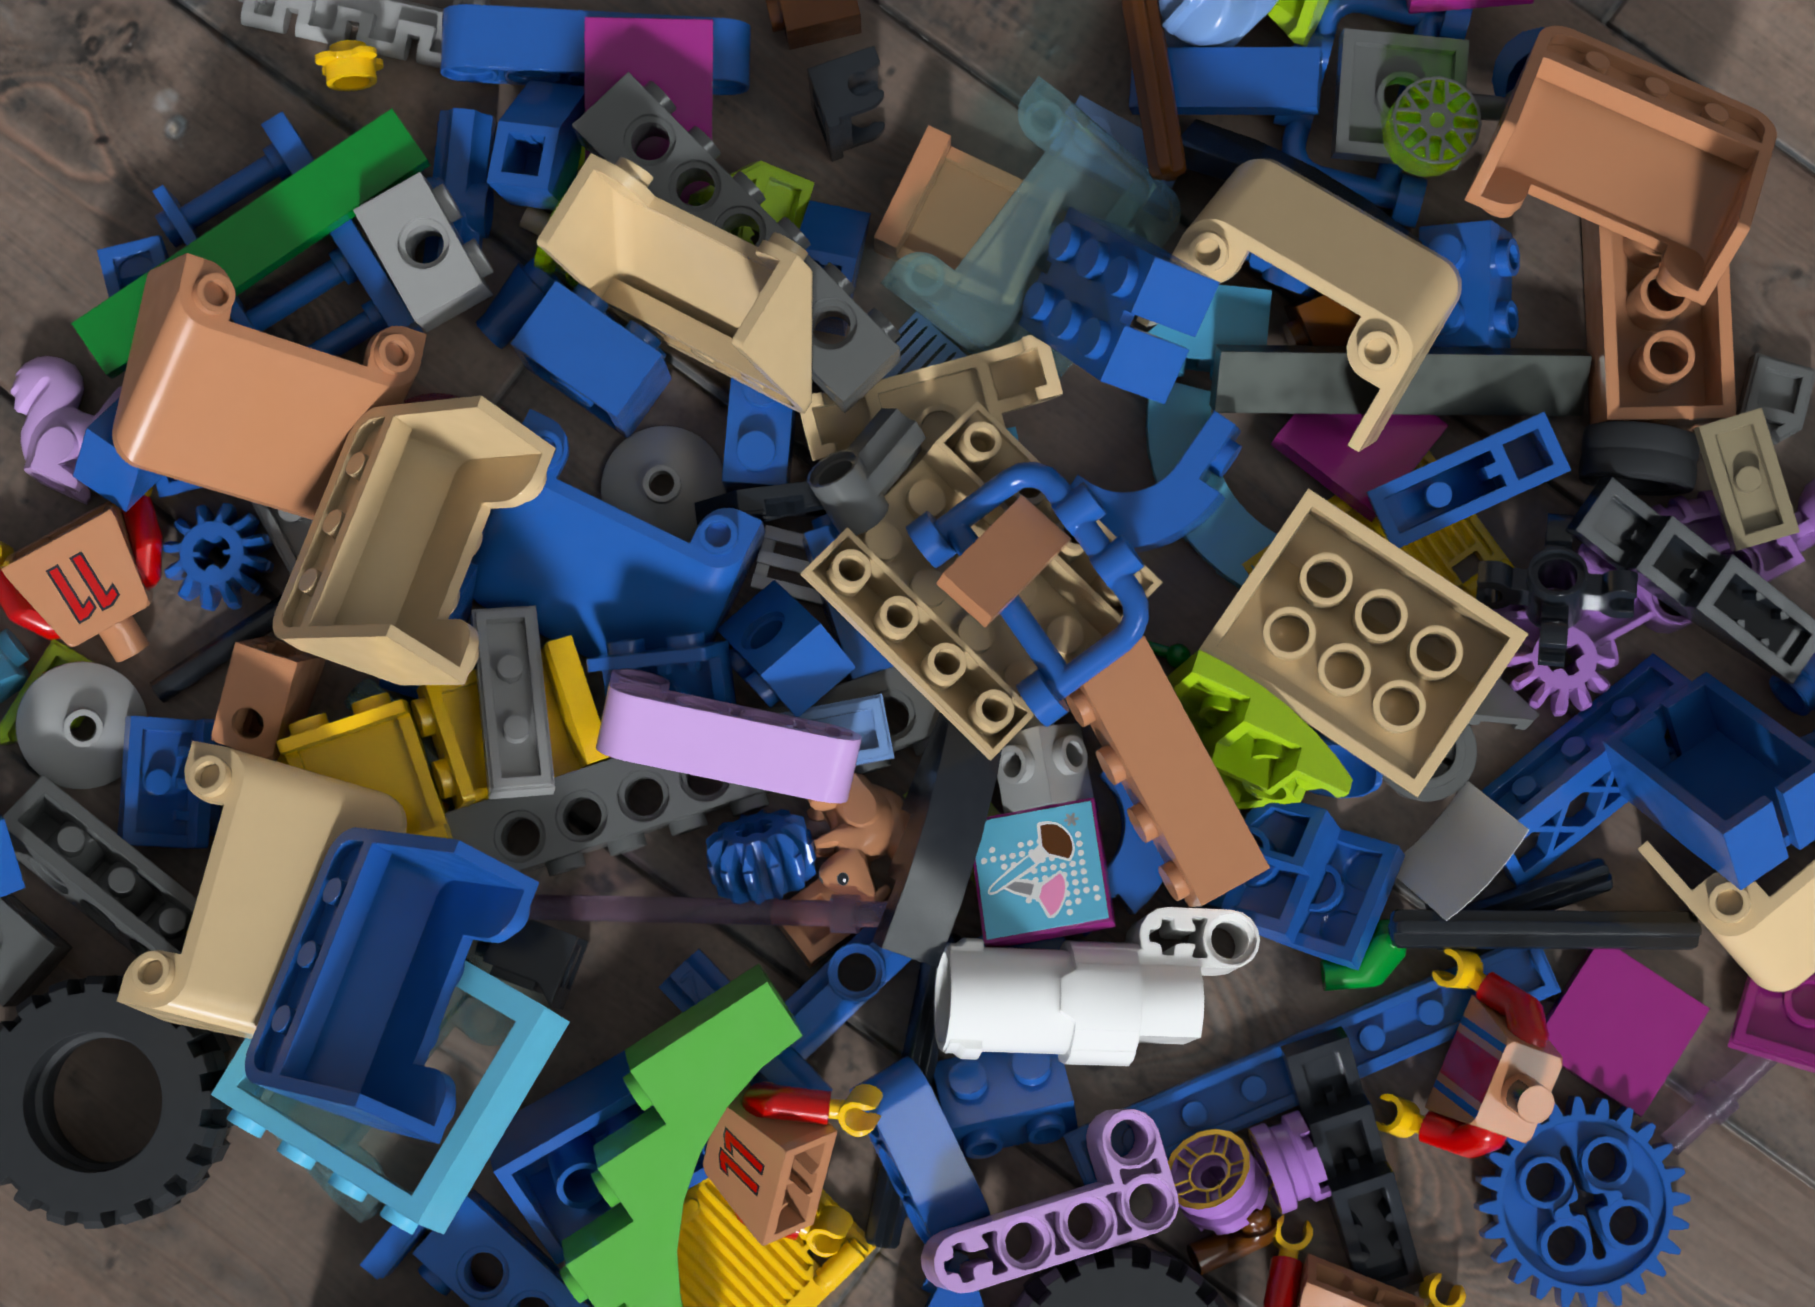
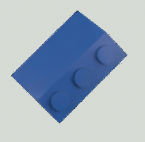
(550, 1153)

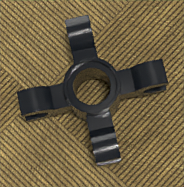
(1551, 610)

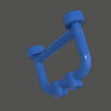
(1391, 186)
(1113, 561)

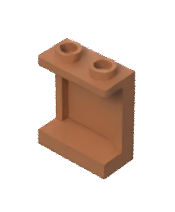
(942, 202)

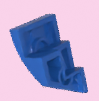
(1320, 885)

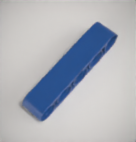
(549, 46)

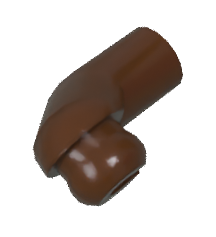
(1223, 1249)

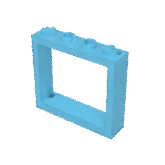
(467, 1143)

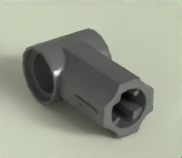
(856, 479)

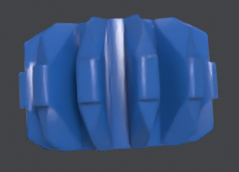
(211, 581)
(760, 856)

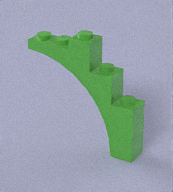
(690, 1077)

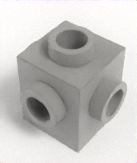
(1044, 767)

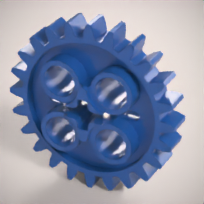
(1635, 1181)

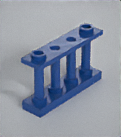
(348, 262)

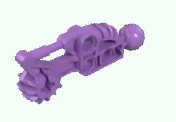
(1593, 637)

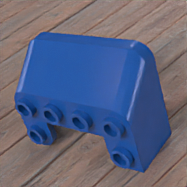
(376, 974)

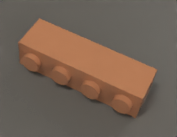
(1168, 778)

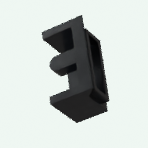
(537, 960)

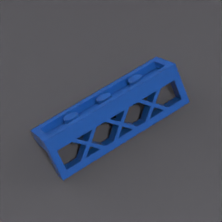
(1575, 762)

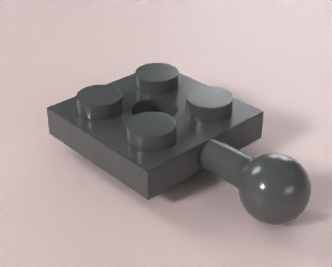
(1380, 59)

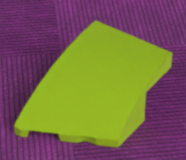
(1254, 737)

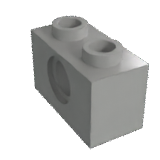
(396, 226)

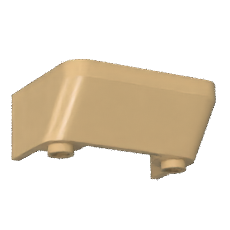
(1344, 254)
(1762, 933)

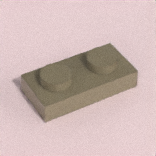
(1746, 480)

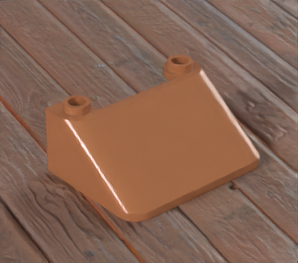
(1630, 155)
(241, 404)

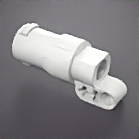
(1089, 996)

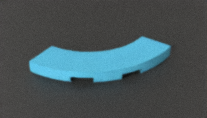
(1231, 532)

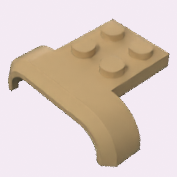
(939, 395)

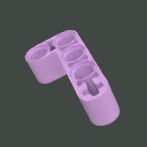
(725, 740)
(1048, 1217)

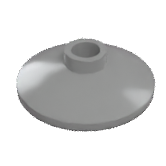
(669, 452)
(55, 702)

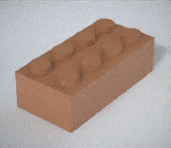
(1652, 350)

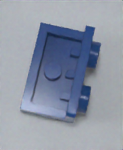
(1486, 262)
(685, 662)
(154, 796)
(1005, 1100)

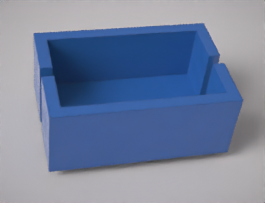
(1095, 290)
(1736, 783)

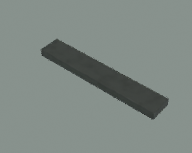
(1447, 382)

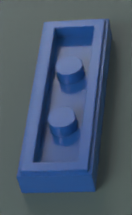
(1243, 80)

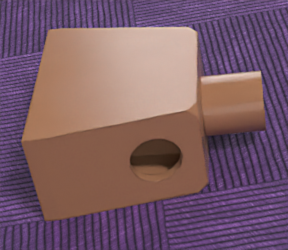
(268, 680)

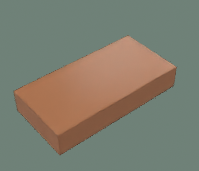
(1003, 561)

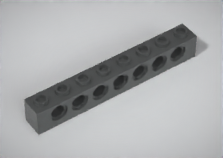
(609, 784)

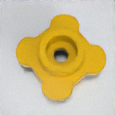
(349, 65)

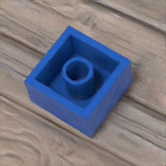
(593, 358)

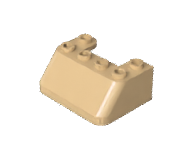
(401, 534)

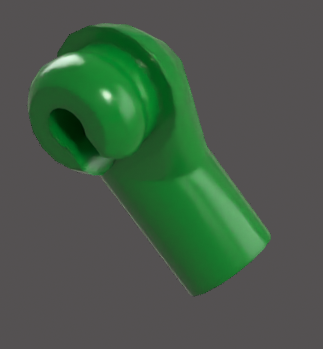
(1376, 966)

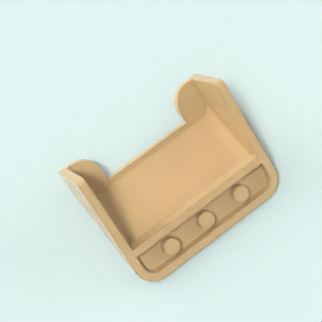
(688, 279)
(253, 888)

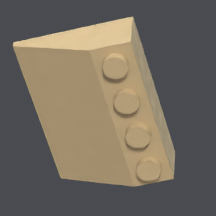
(1364, 642)

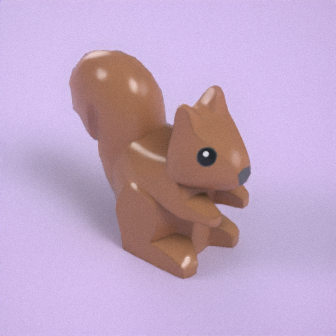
(860, 833)

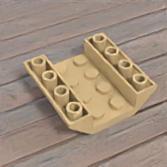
(944, 652)

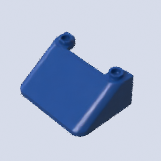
(606, 570)

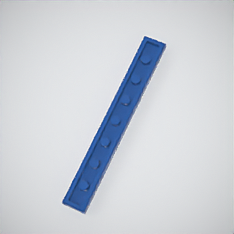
(1259, 1082)

